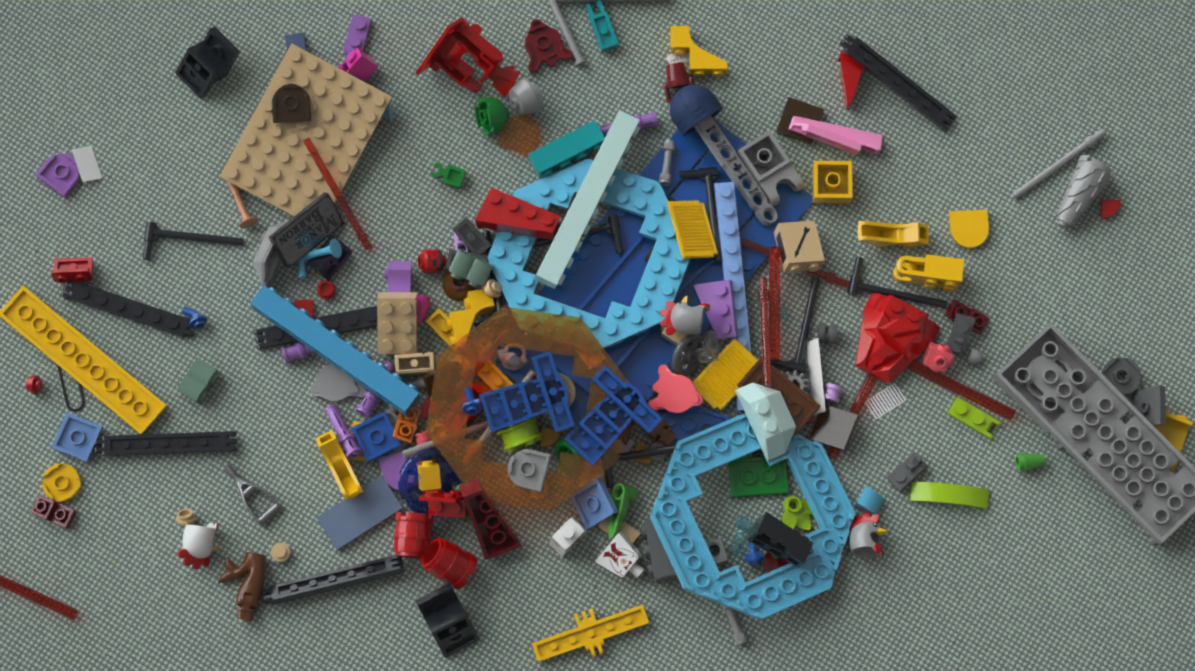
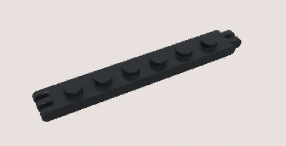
(897, 82)
(128, 309)
(338, 322)
(166, 443)
(333, 580)

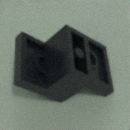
(207, 62)
(447, 620)

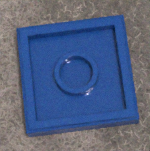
(376, 437)

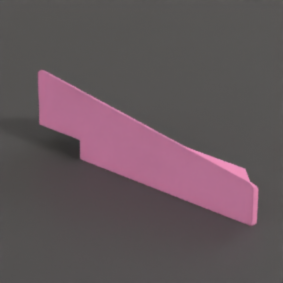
(838, 136)

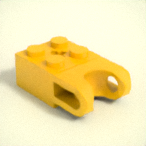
(930, 272)

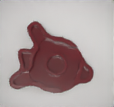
(544, 45)

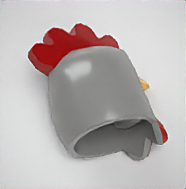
(683, 318)
(866, 536)

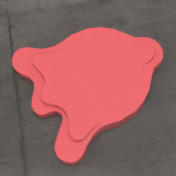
(675, 392)

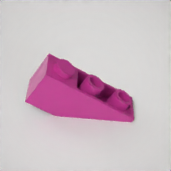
(359, 65)

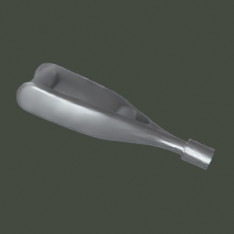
(248, 491)

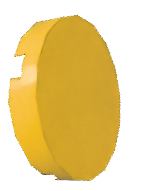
(61, 482)

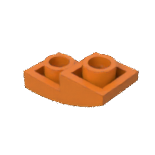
(406, 425)

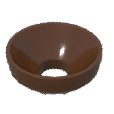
(454, 292)

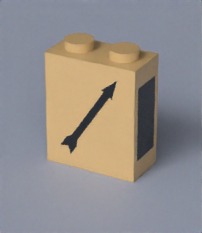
(799, 246)

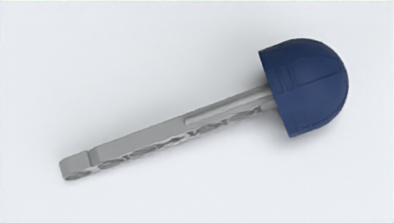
(694, 110)

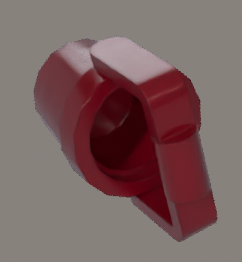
(676, 78)

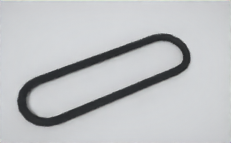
(65, 395)

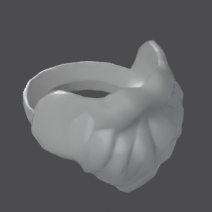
(511, 360)

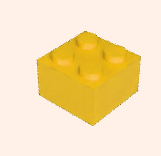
(832, 182)

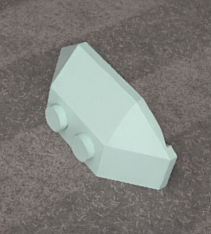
(768, 418)

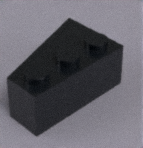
(780, 540)

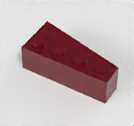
(490, 525)

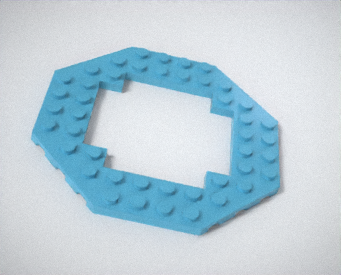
(628, 193)
(689, 551)

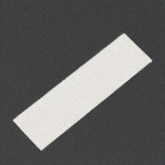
(815, 373)

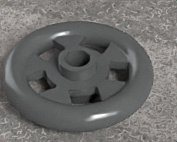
(687, 355)

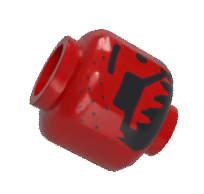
(431, 261)

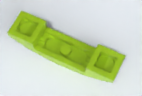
(949, 494)

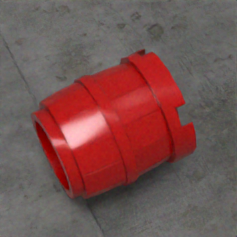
(412, 534)
(449, 562)

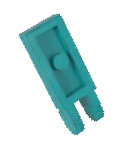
(602, 28)

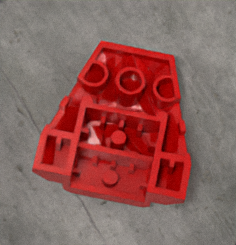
(892, 336)

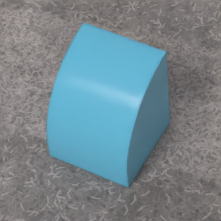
(870, 501)

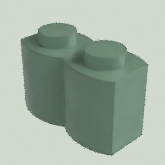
(470, 267)
(198, 380)

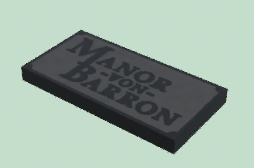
(306, 230)

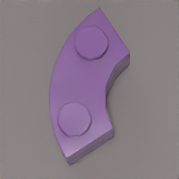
(399, 276)

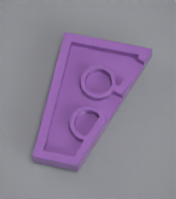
(722, 308)

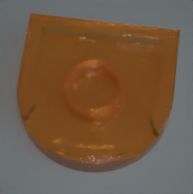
(520, 135)

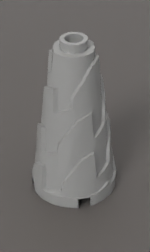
(1083, 188)

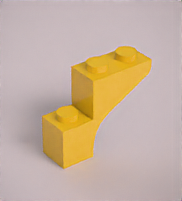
(700, 61)
(893, 234)
(460, 322)
(339, 465)

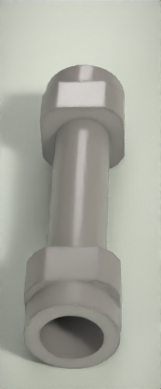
(668, 148)
(740, 638)

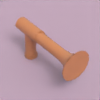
(247, 220)

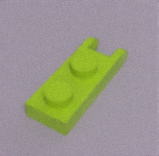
(972, 417)

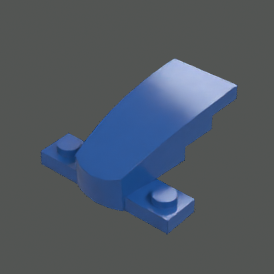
(530, 398)
(610, 417)

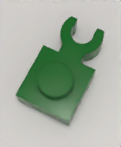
(451, 176)

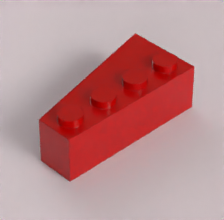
(517, 216)

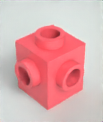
(938, 357)

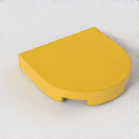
(969, 227)

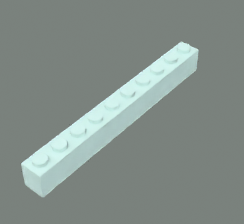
(587, 198)

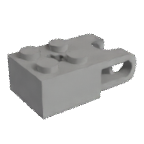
(774, 170)

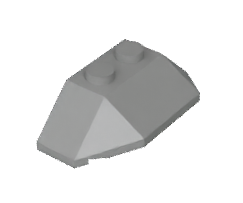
(266, 258)

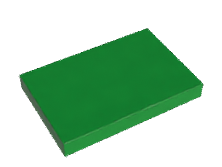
(755, 478)

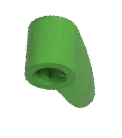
(622, 497)

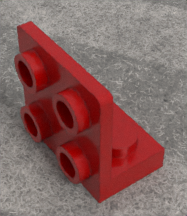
(445, 503)

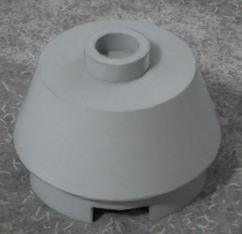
(525, 97)

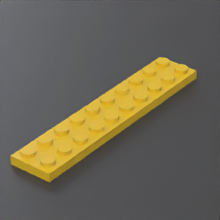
(82, 360)

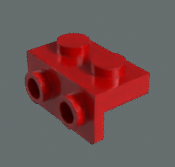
(73, 269)

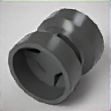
(827, 333)

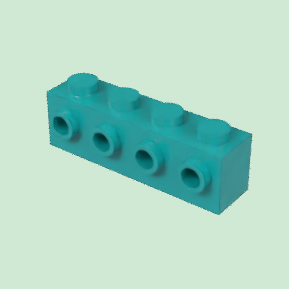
(566, 149)

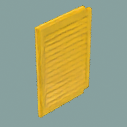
(692, 229)
(721, 377)

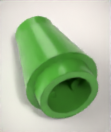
(1029, 461)

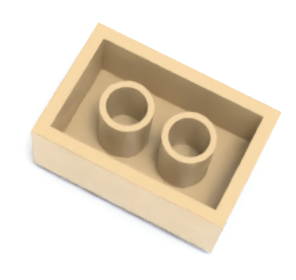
(397, 322)

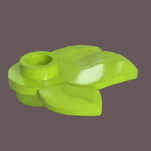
(799, 516)

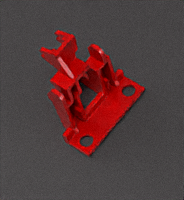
(448, 55)

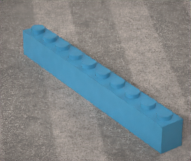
(335, 350)

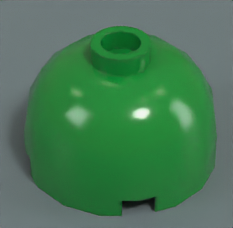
(490, 115)

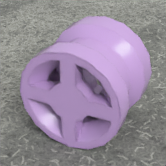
(832, 393)

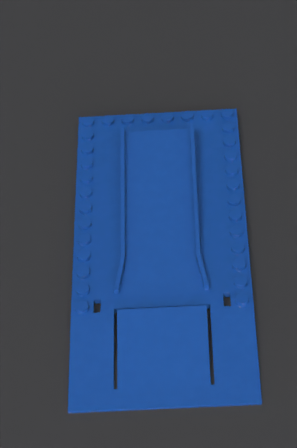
(604, 276)

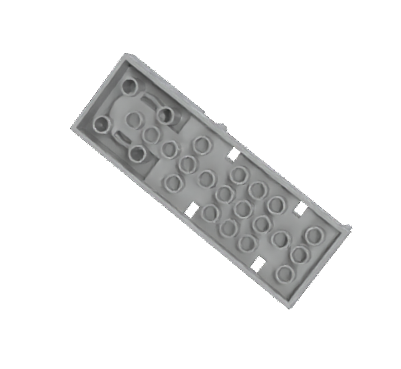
(1084, 413)

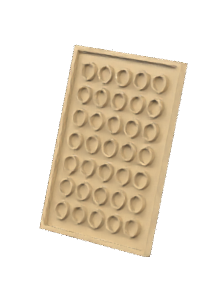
(273, 157)

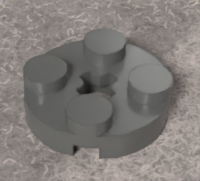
(1132, 375)

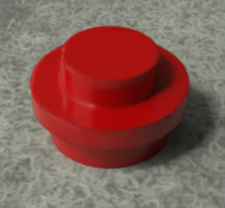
(326, 290)
(34, 384)

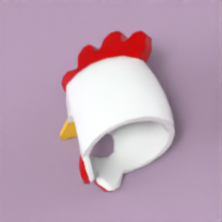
(198, 545)

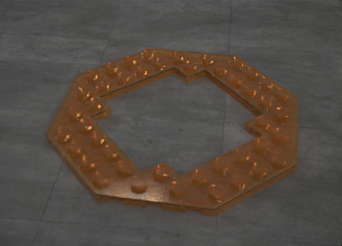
(456, 372)

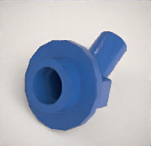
(197, 319)
(473, 406)
(753, 556)

